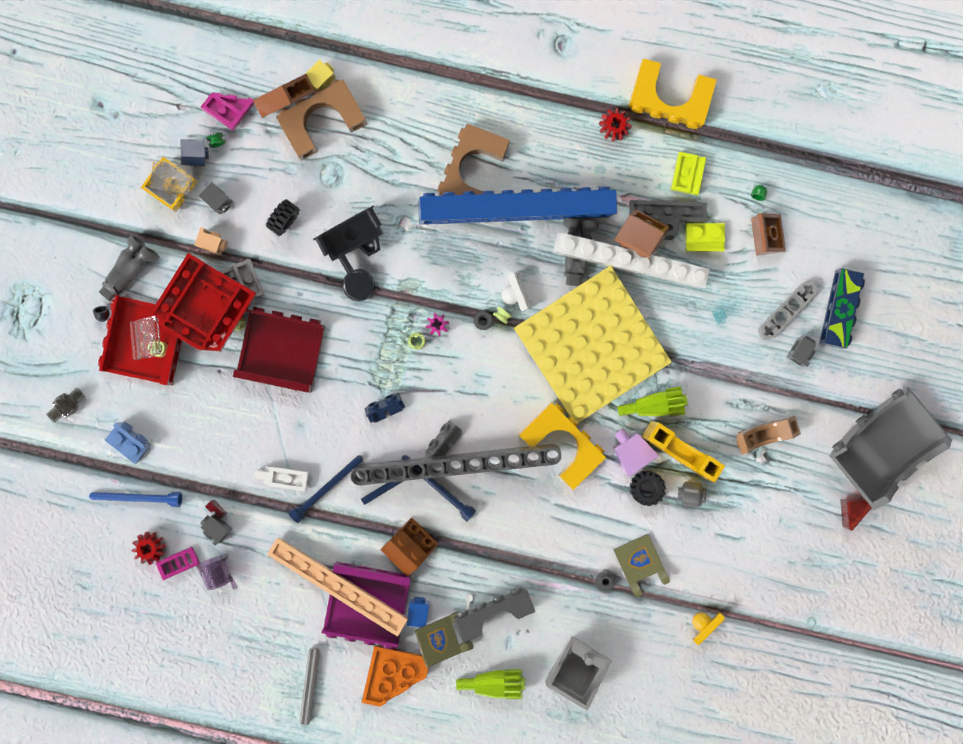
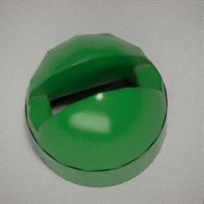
(759, 193)

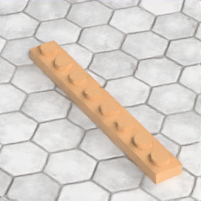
(337, 586)

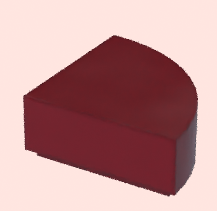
(214, 506)

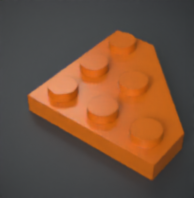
(392, 674)

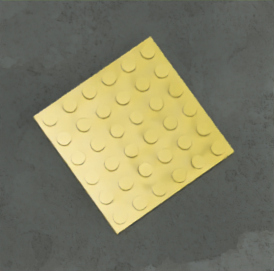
(592, 344)

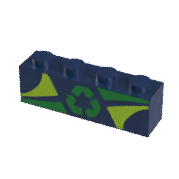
(841, 308)

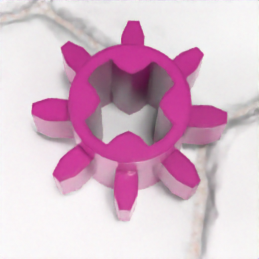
(442, 327)

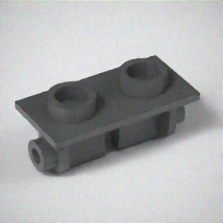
(448, 432)

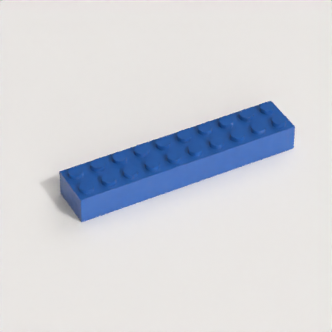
(516, 206)

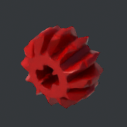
(611, 117)
(142, 551)

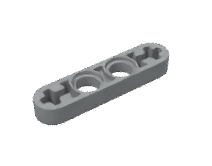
(787, 310)

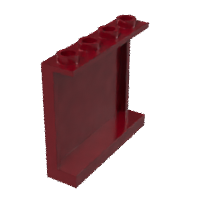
(280, 350)

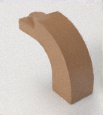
(767, 433)

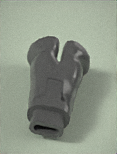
(127, 267)
(575, 267)

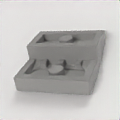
(245, 274)

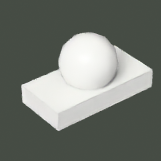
(515, 293)

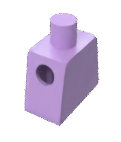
(633, 452)

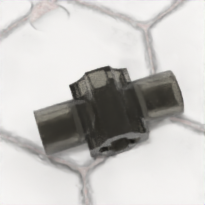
(65, 405)

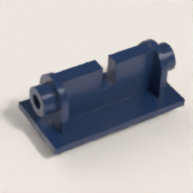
(376, 410)

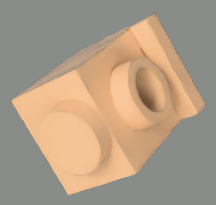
(211, 241)

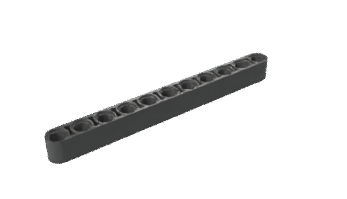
(447, 469)

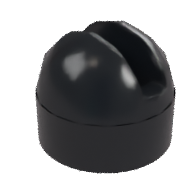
(101, 313)

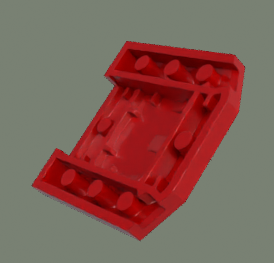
(202, 305)

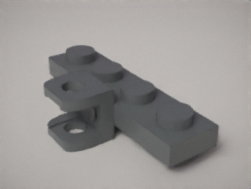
(671, 213)

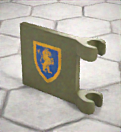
(640, 561)
(439, 641)

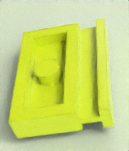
(688, 173)
(705, 237)

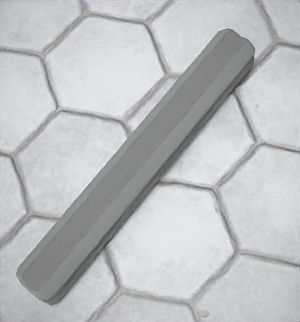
(309, 685)

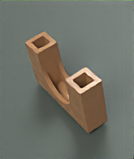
(295, 119)
(472, 141)

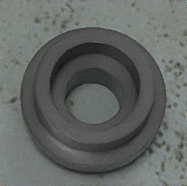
(478, 316)
(601, 576)

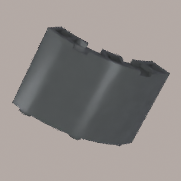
(889, 446)

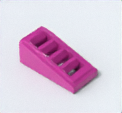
(162, 570)

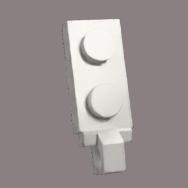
(284, 478)

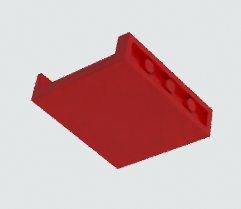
(117, 345)

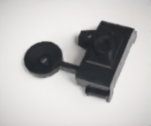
(345, 237)

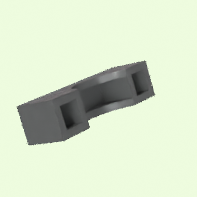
(471, 622)

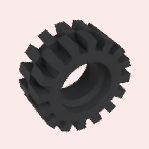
(282, 217)
(658, 493)

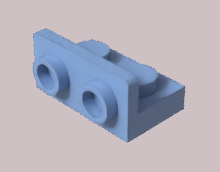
(128, 442)

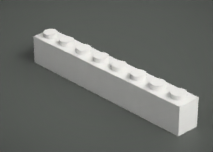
(629, 260)

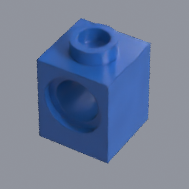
(418, 612)

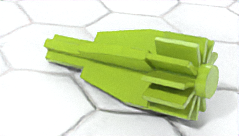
(658, 404)
(496, 684)

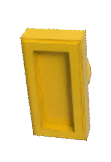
(705, 625)

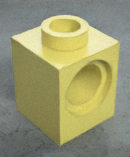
(321, 75)

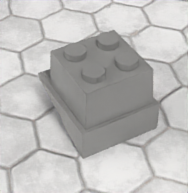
(578, 673)

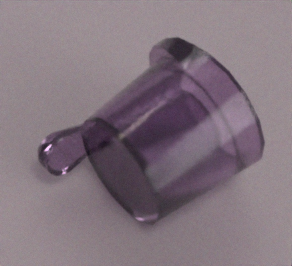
(216, 572)

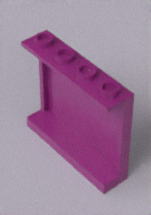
(348, 623)

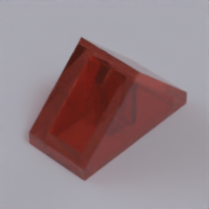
(853, 512)

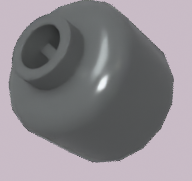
(692, 494)

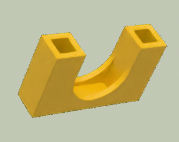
(646, 100)
(682, 452)
(587, 454)

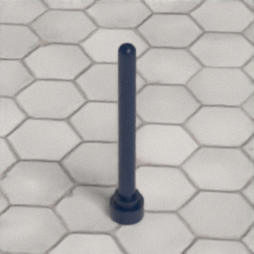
(466, 511)
(298, 512)

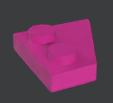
(227, 109)

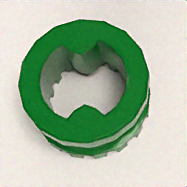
(216, 140)

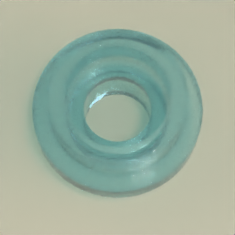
(719, 315)

